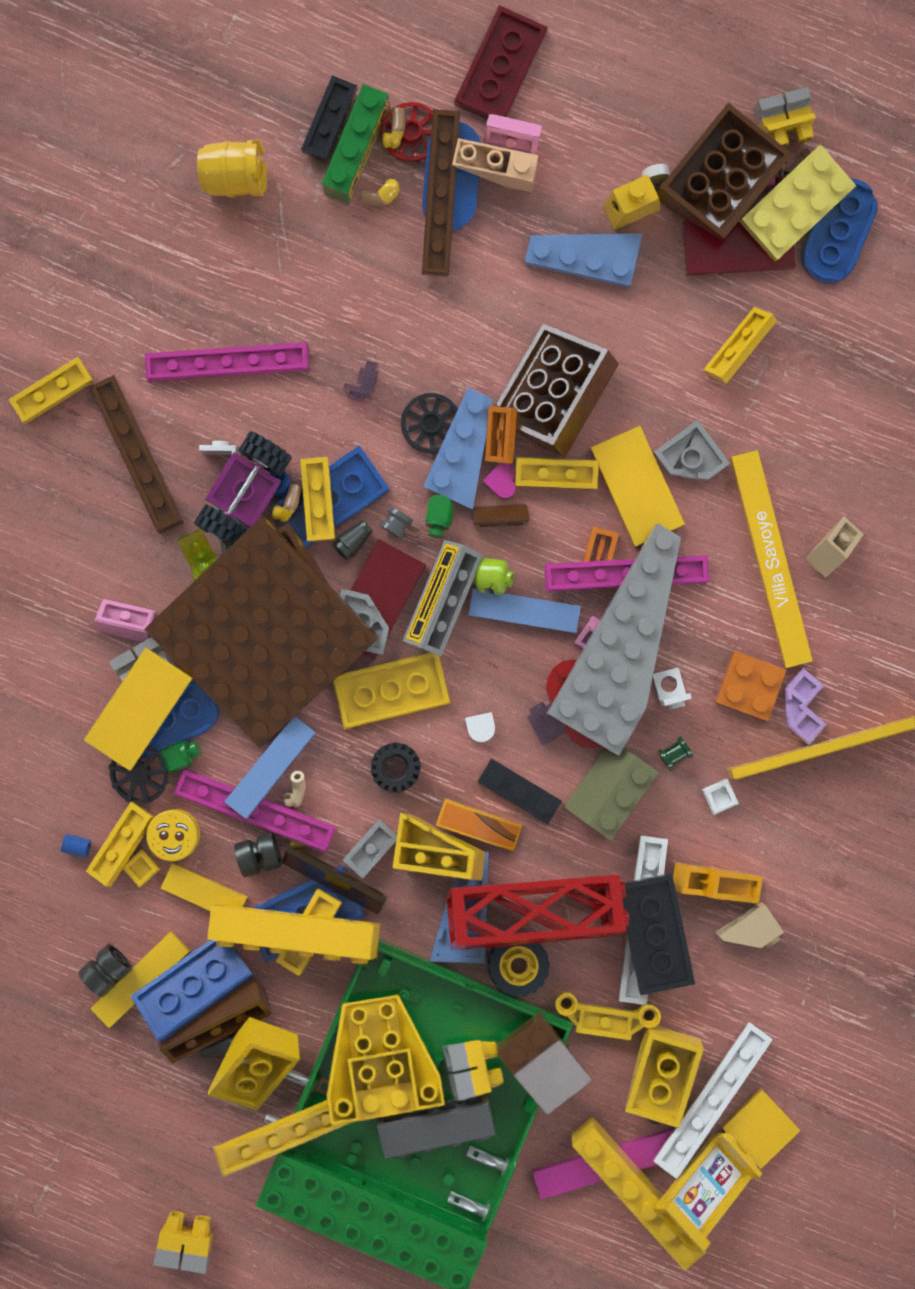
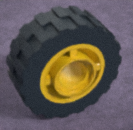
(523, 982)

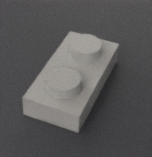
(370, 848)

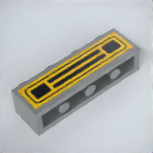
(443, 597)

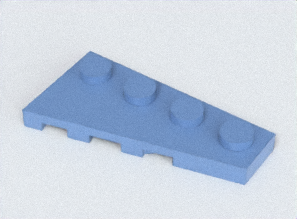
(588, 256)
(461, 453)
(441, 950)

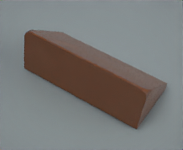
(501, 515)

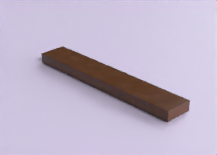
(440, 193)
(136, 454)

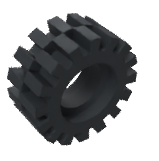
(395, 784)

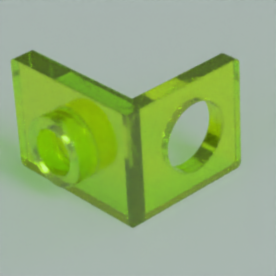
(197, 552)

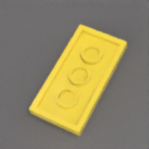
(797, 203)

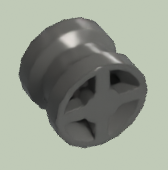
(396, 522)

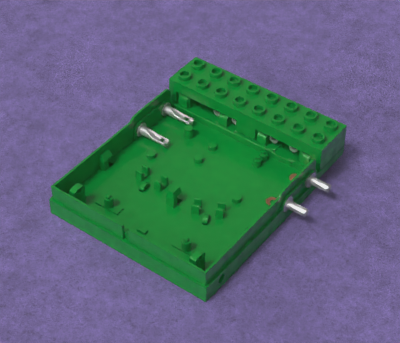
(431, 1206)

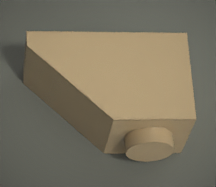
(834, 547)
(752, 928)

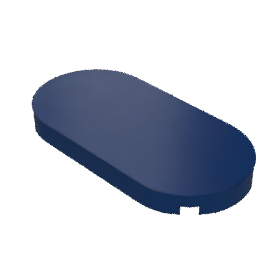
(465, 185)
(840, 236)
(190, 717)

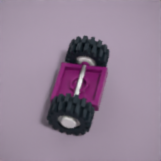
(243, 489)

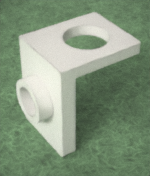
(219, 448)
(675, 698)

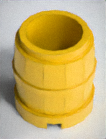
(232, 169)

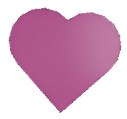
(501, 481)

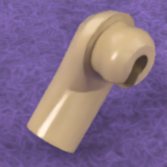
(299, 787)

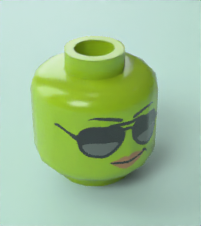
(493, 576)

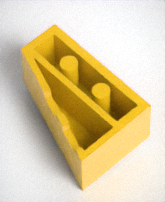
(434, 851)

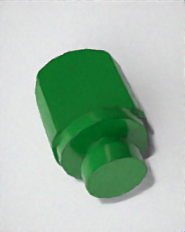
(439, 515)
(180, 755)

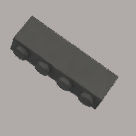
(437, 1126)

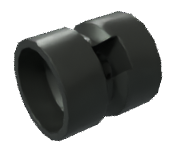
(248, 857)
(102, 973)

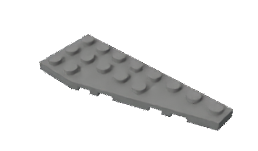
(616, 668)

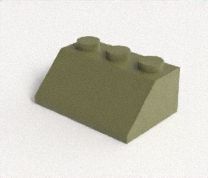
(611, 791)

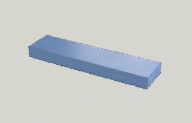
(525, 611)
(270, 767)

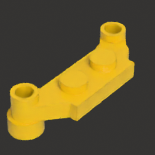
(606, 1020)

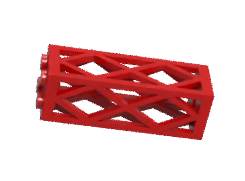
(610, 908)

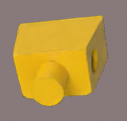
(633, 201)

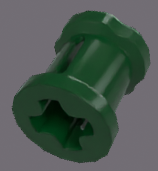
(675, 753)

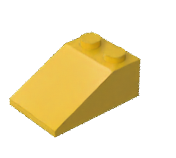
(255, 1064)
(664, 1075)

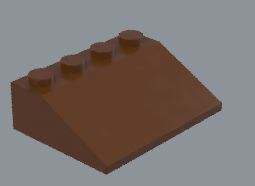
(723, 173)
(557, 388)

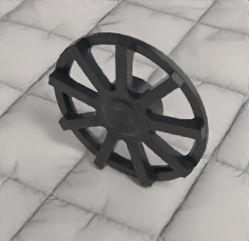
(430, 421)
(139, 776)

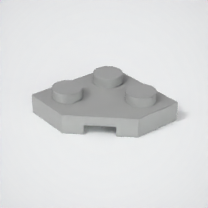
(691, 454)
(369, 613)

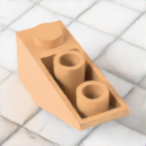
(497, 164)

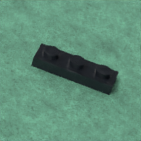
(329, 119)
(519, 791)

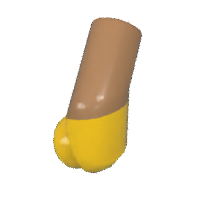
(398, 127)
(383, 196)
(290, 504)

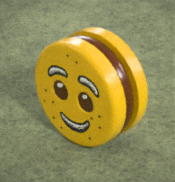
(173, 835)

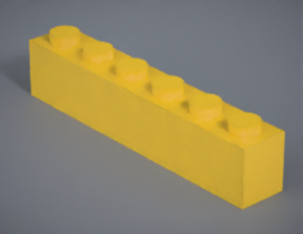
(293, 932)
(629, 1185)

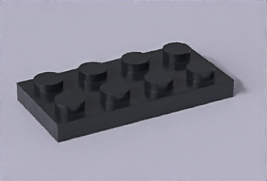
(657, 935)

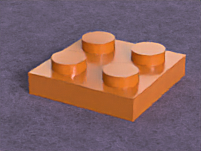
(750, 686)

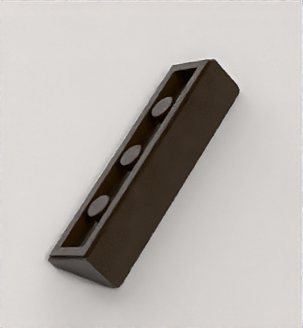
(334, 879)

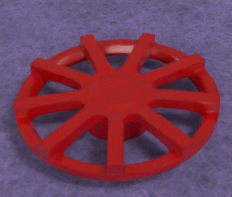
(412, 134)

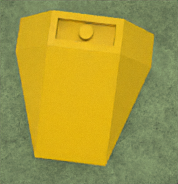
(380, 1064)

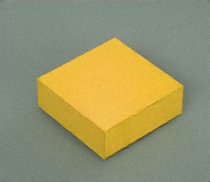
(141, 868)

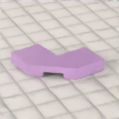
(797, 696)

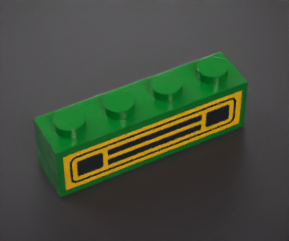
(355, 144)

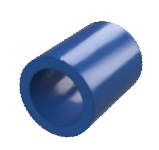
(76, 846)

